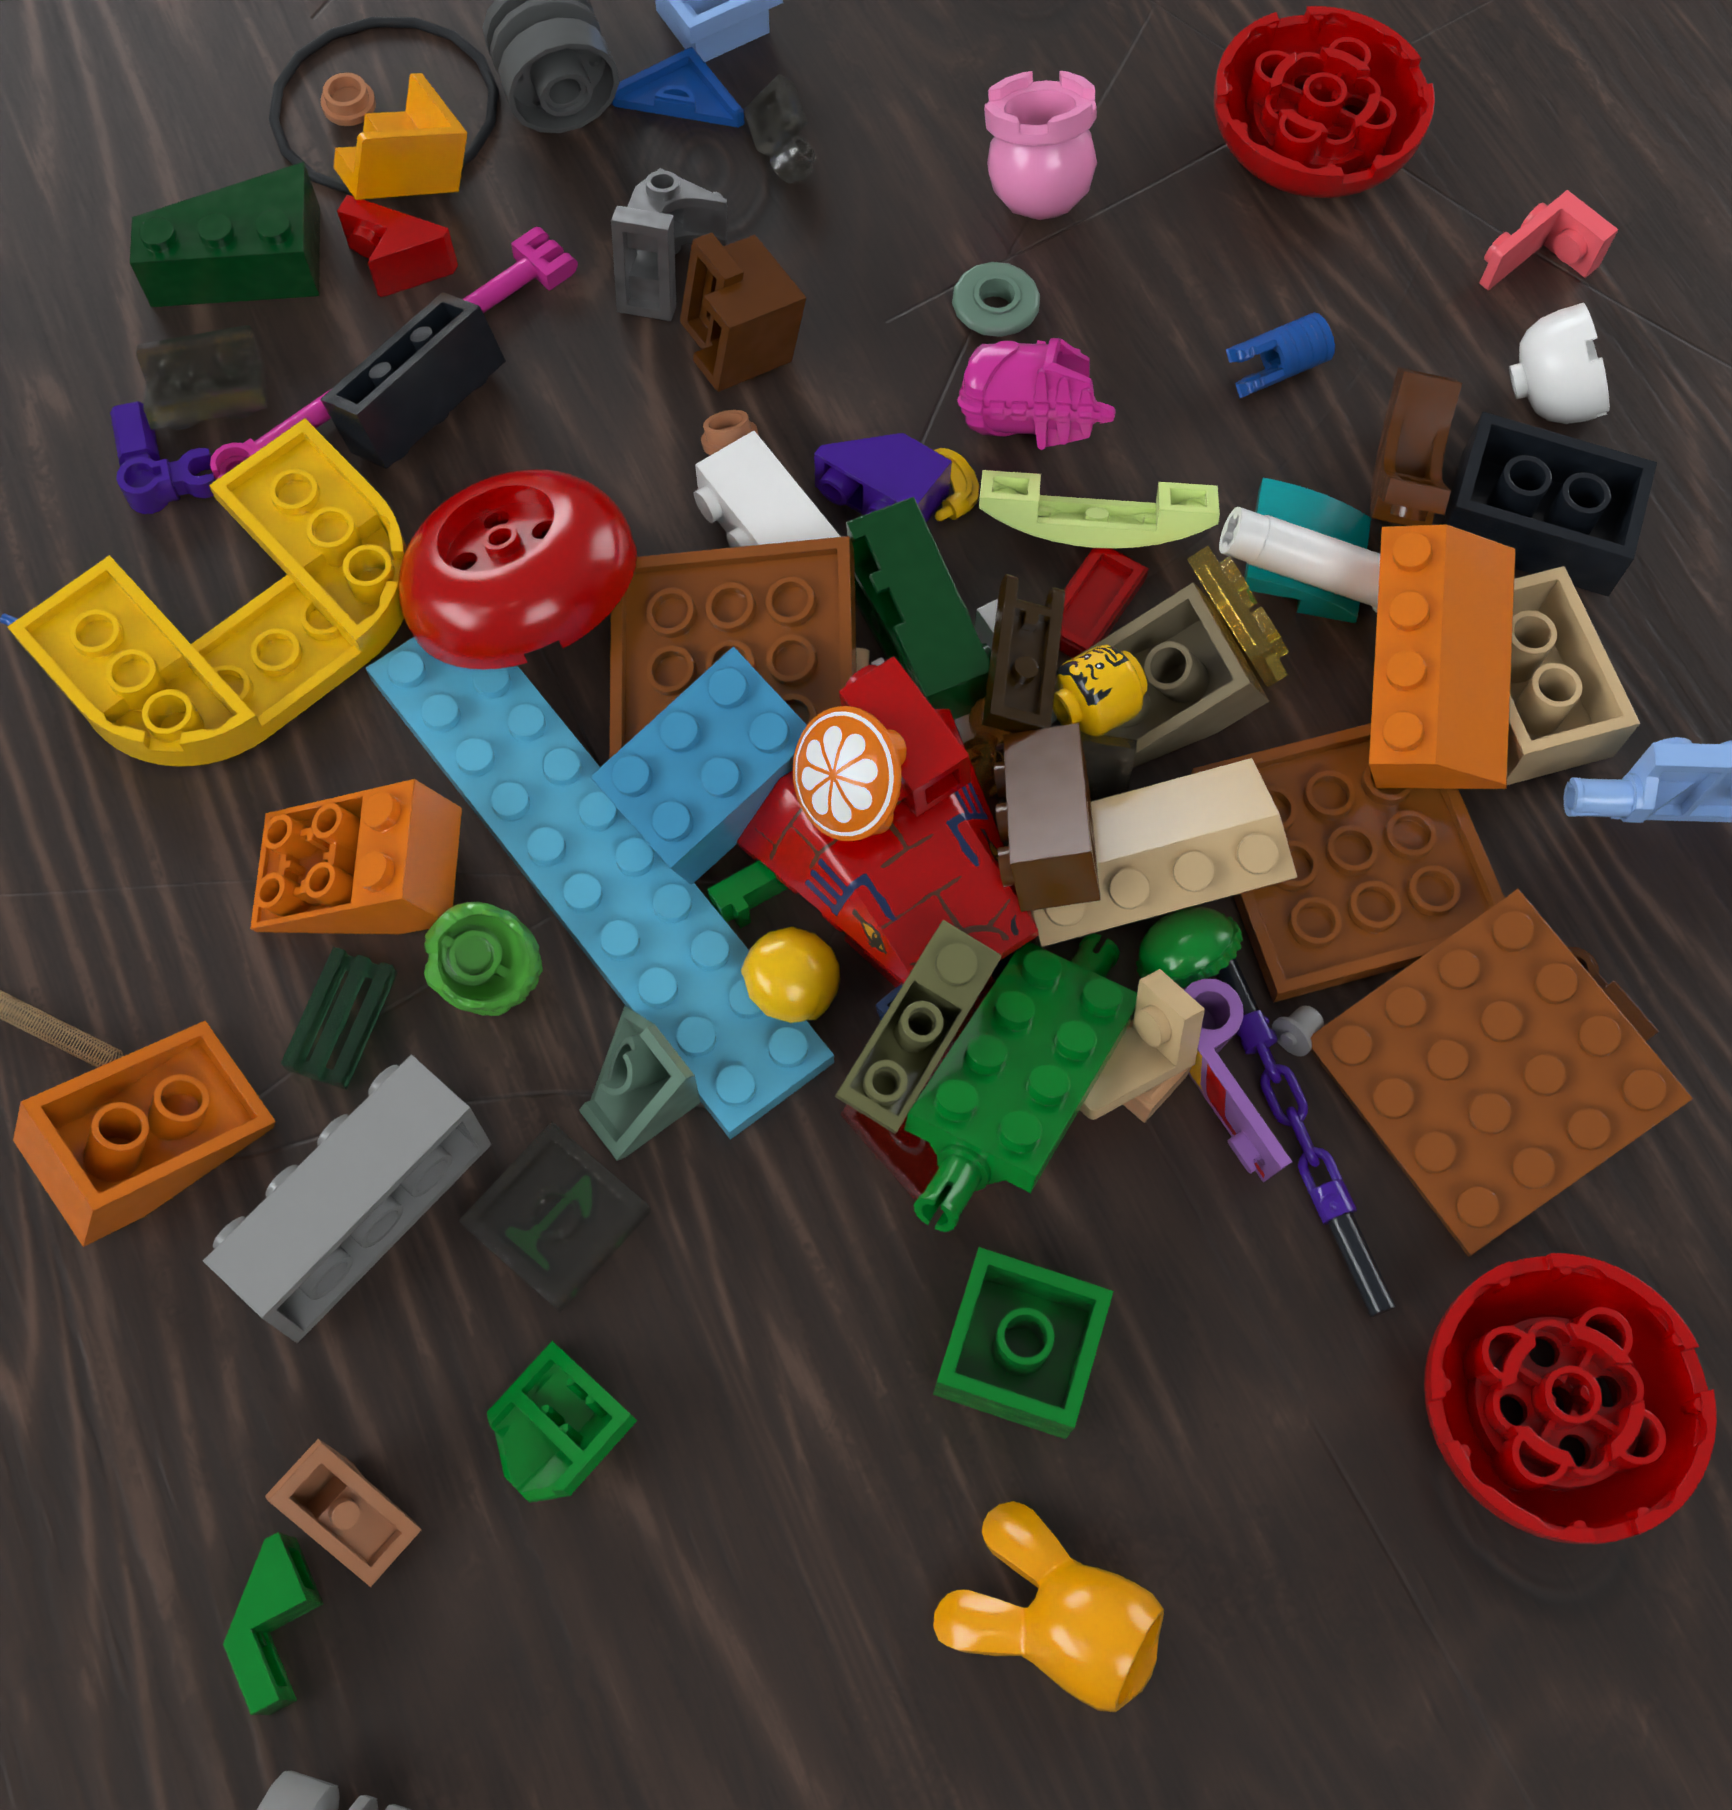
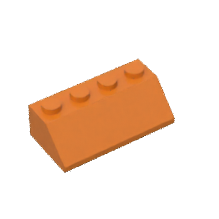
(1442, 660)

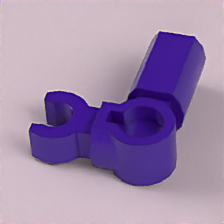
(142, 475)

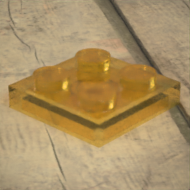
(1233, 600)

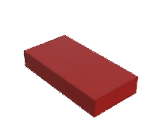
(1098, 598)

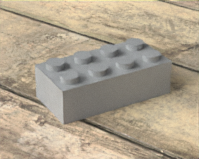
(349, 1199)

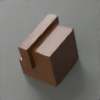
(739, 310)

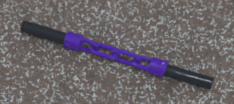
(1330, 1198)

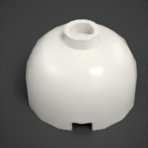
(1561, 368)

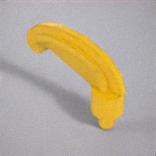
(964, 486)

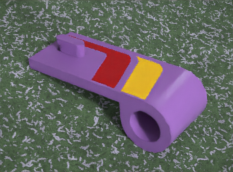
(1249, 1133)

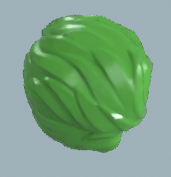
(481, 958)

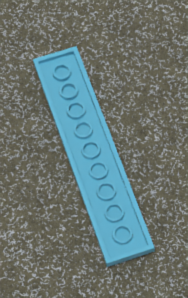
(602, 880)

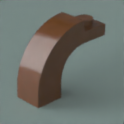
(1412, 449)

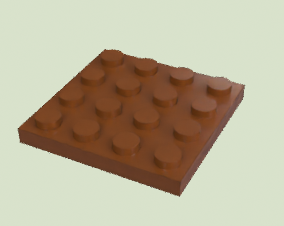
(774, 602)
(1374, 868)
(1496, 1072)

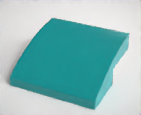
(1318, 514)

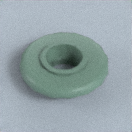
(998, 281)

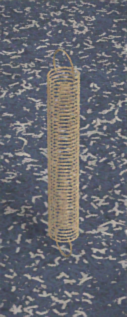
(58, 1020)

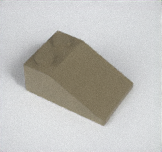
(1191, 671)

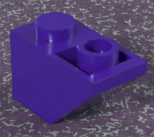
(882, 472)

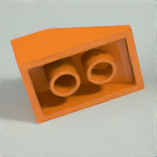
(139, 1130)

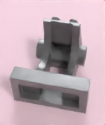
(650, 232)

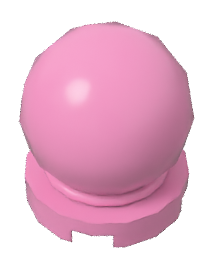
(1041, 142)

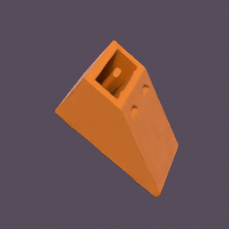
(359, 863)

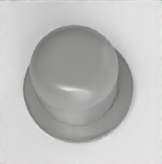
(1296, 1031)

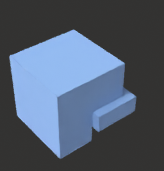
(716, 25)

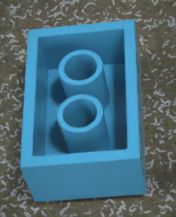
(704, 765)

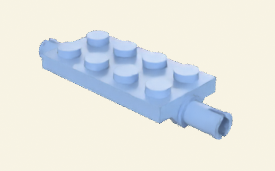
(1667, 784)

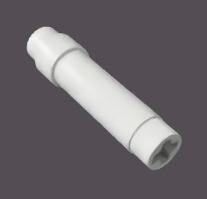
(1302, 555)

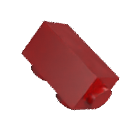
(934, 758)

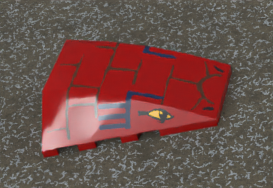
(897, 883)

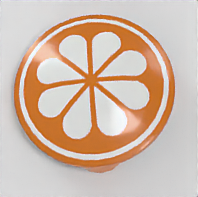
(848, 773)

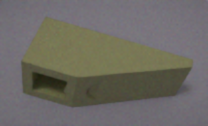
(918, 1026)

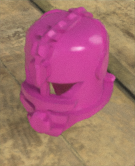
(1031, 391)

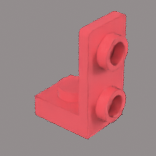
(1564, 227)

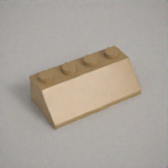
(1177, 850)

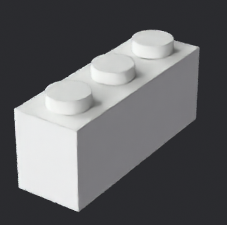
(756, 497)

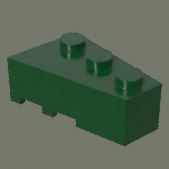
(232, 243)
(916, 607)

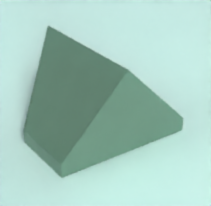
(639, 1087)

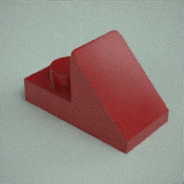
(399, 246)

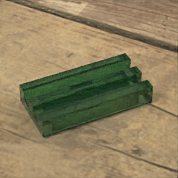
(317, 1008)

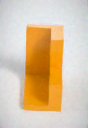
(406, 150)

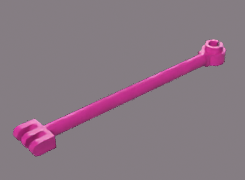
(535, 258)

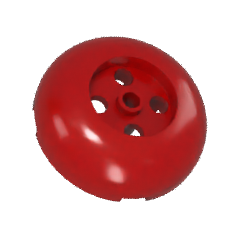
(1286, 93)
(515, 568)
(1602, 1324)

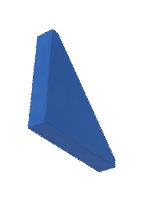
(681, 89)

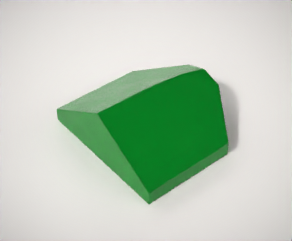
(555, 1426)

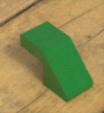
(274, 1596)

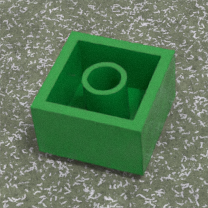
(1023, 1343)

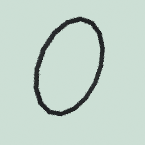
(364, 24)

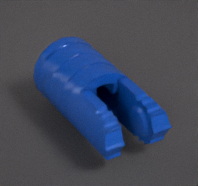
(1284, 352)

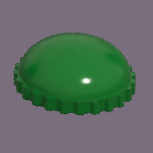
(1189, 945)

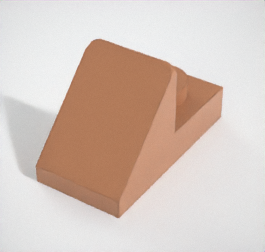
(343, 1512)

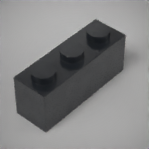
(414, 380)

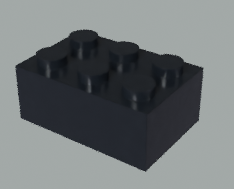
(1552, 500)

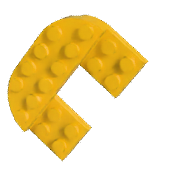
(264, 662)

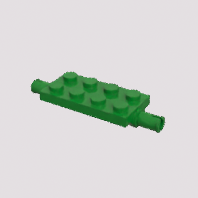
(1019, 1073)

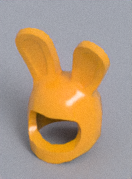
(1081, 1630)

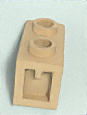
(1153, 1049)

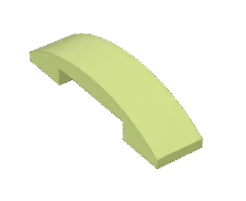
(1098, 523)

